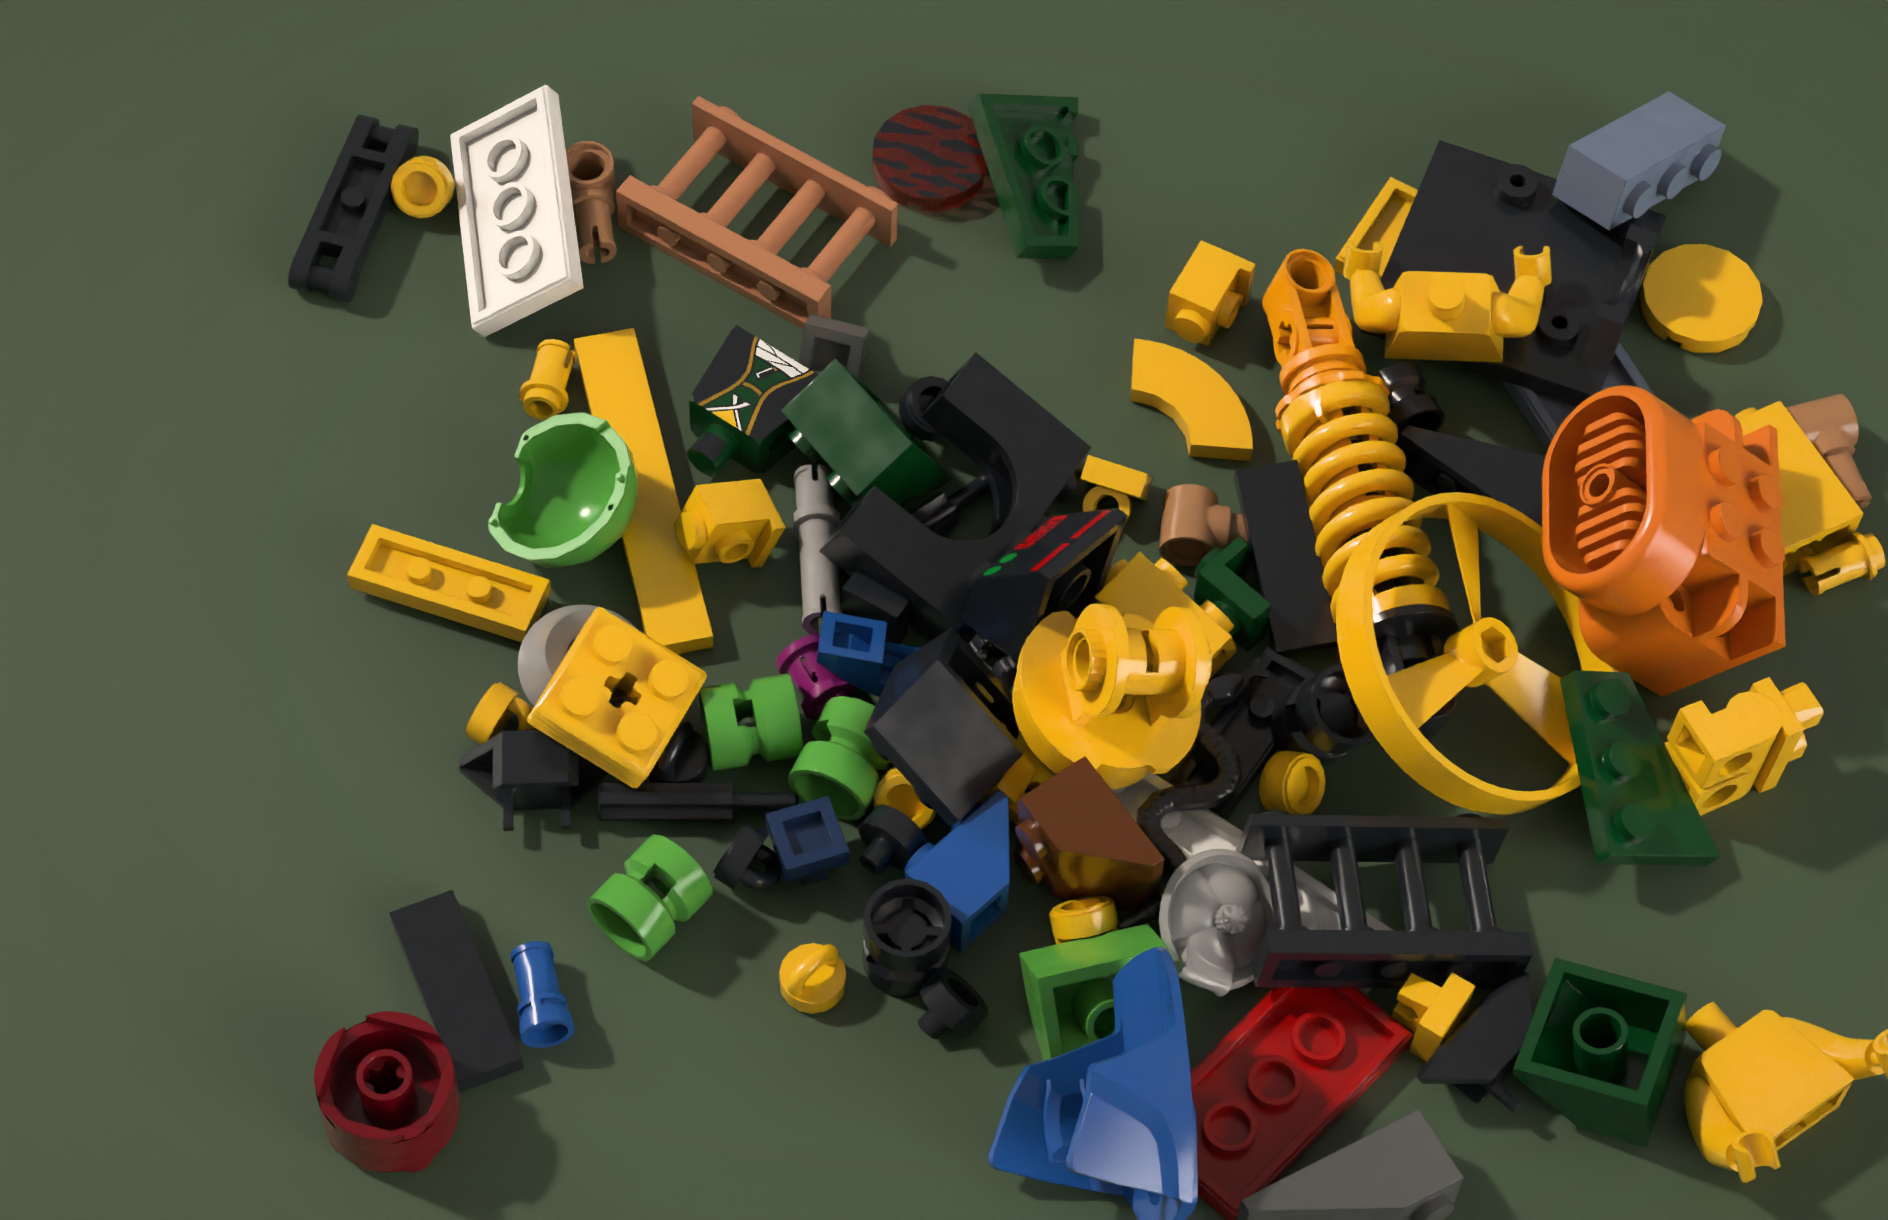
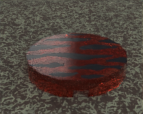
(929, 158)

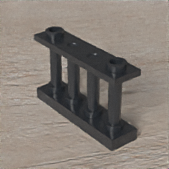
(1372, 957)

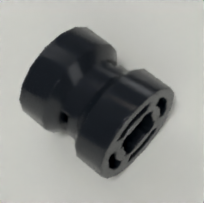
(1408, 399)

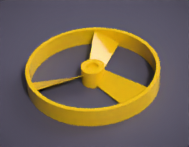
(1472, 657)

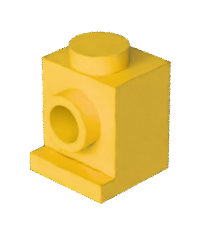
(1208, 293)
(729, 523)

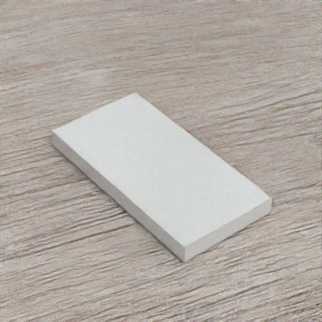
(516, 211)

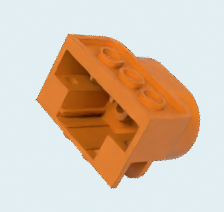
(1666, 536)

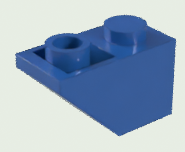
(970, 869)

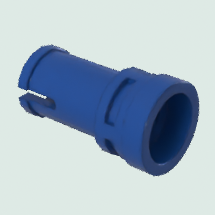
(542, 1008)

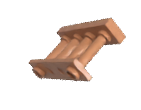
(746, 264)

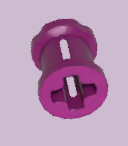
(802, 677)

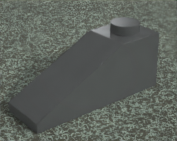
(1383, 1176)

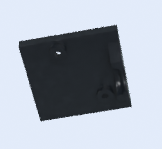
(1472, 219)

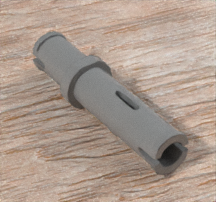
(812, 527)

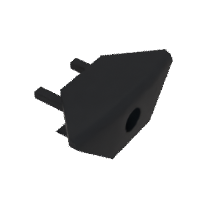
(530, 774)
(1485, 1045)

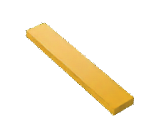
(657, 563)

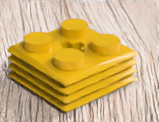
(656, 686)

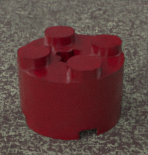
(387, 1092)

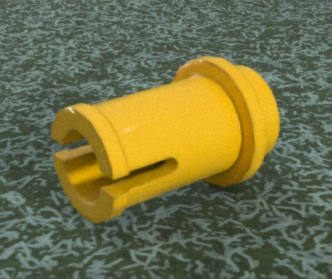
(545, 391)
(1855, 558)

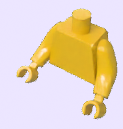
(1446, 312)
(1767, 1083)

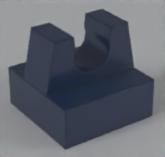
(807, 840)

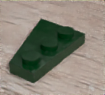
(1031, 167)
(1628, 779)

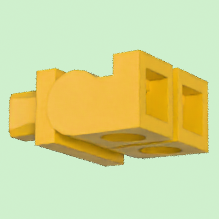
(1741, 744)

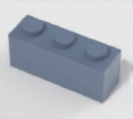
(1639, 160)

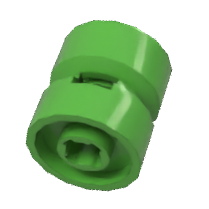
(773, 718)
(839, 759)
(658, 888)

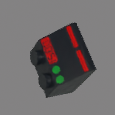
(1043, 573)

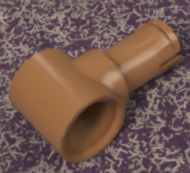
(592, 198)
(1833, 431)
(1195, 525)

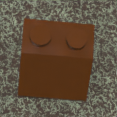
(1085, 841)

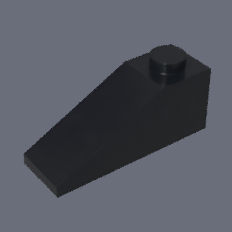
(1469, 466)

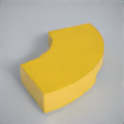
(1194, 398)

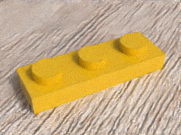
(448, 583)

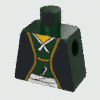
(741, 403)

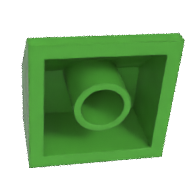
(1073, 986)

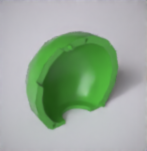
(571, 494)

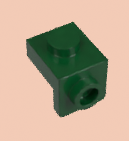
(1221, 583)

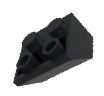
(946, 725)

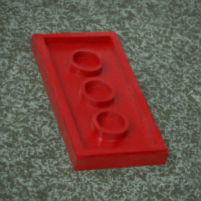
(1283, 1084)

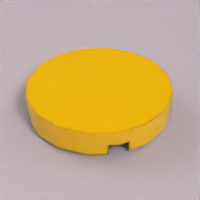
(1700, 298)

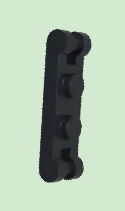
(351, 208)

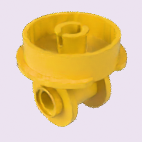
(1113, 690)

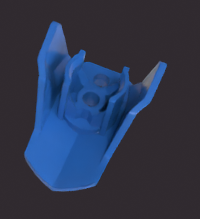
(1116, 1109)

